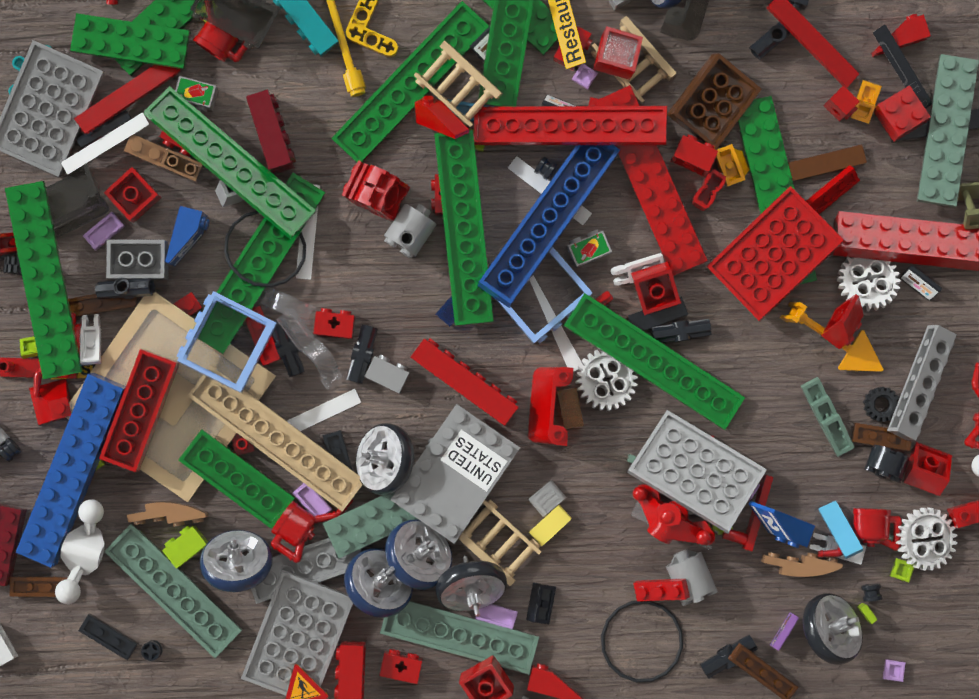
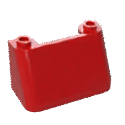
(543, 404)

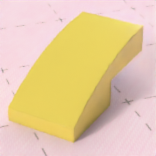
(550, 525)

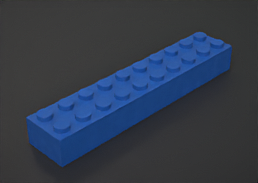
(546, 221)
(71, 470)

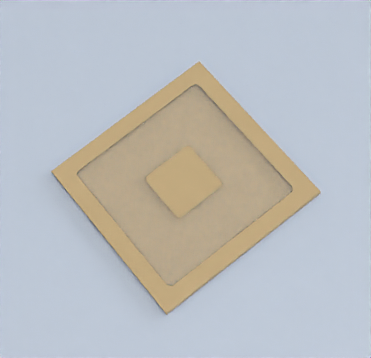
(162, 330)

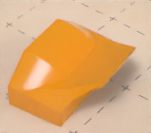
(732, 164)

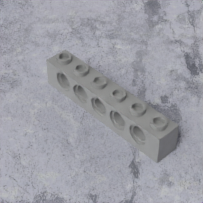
(913, 389)

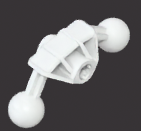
(81, 551)

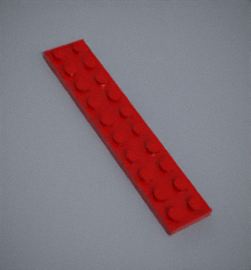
(571, 125)
(658, 196)

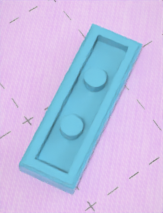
(840, 529)

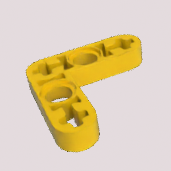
(362, 26)

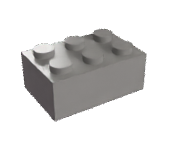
(137, 259)

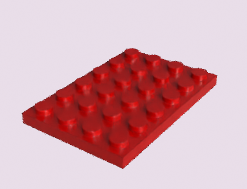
(775, 253)

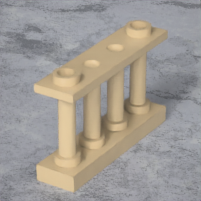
(652, 57)
(475, 79)
(479, 547)

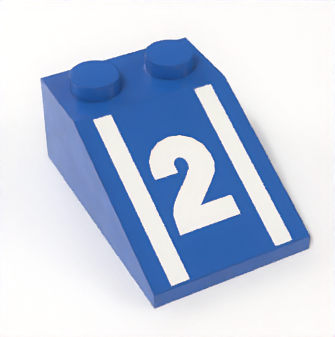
(187, 231)
(783, 525)

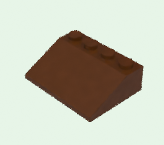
(714, 100)

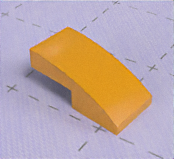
(867, 96)

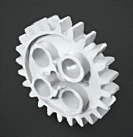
(873, 296)
(590, 384)
(928, 557)

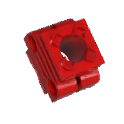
(375, 190)

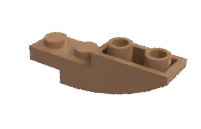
(163, 157)
(174, 512)
(807, 567)

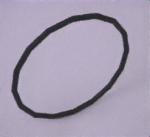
(248, 280)
(647, 679)

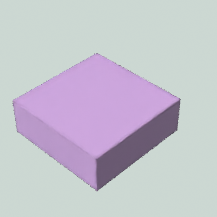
(584, 76)
(894, 670)

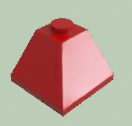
(53, 402)

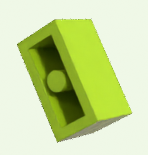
(185, 546)

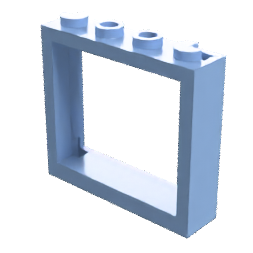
(201, 319)
(556, 322)

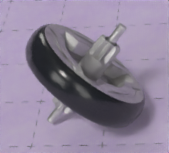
(398, 455)
(465, 575)
(818, 630)

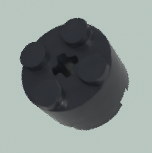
(887, 463)

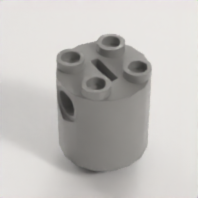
(413, 223)
(694, 568)

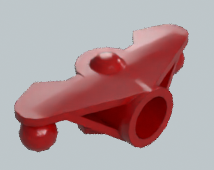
(670, 519)

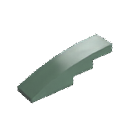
(827, 416)

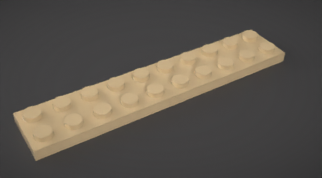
(278, 439)

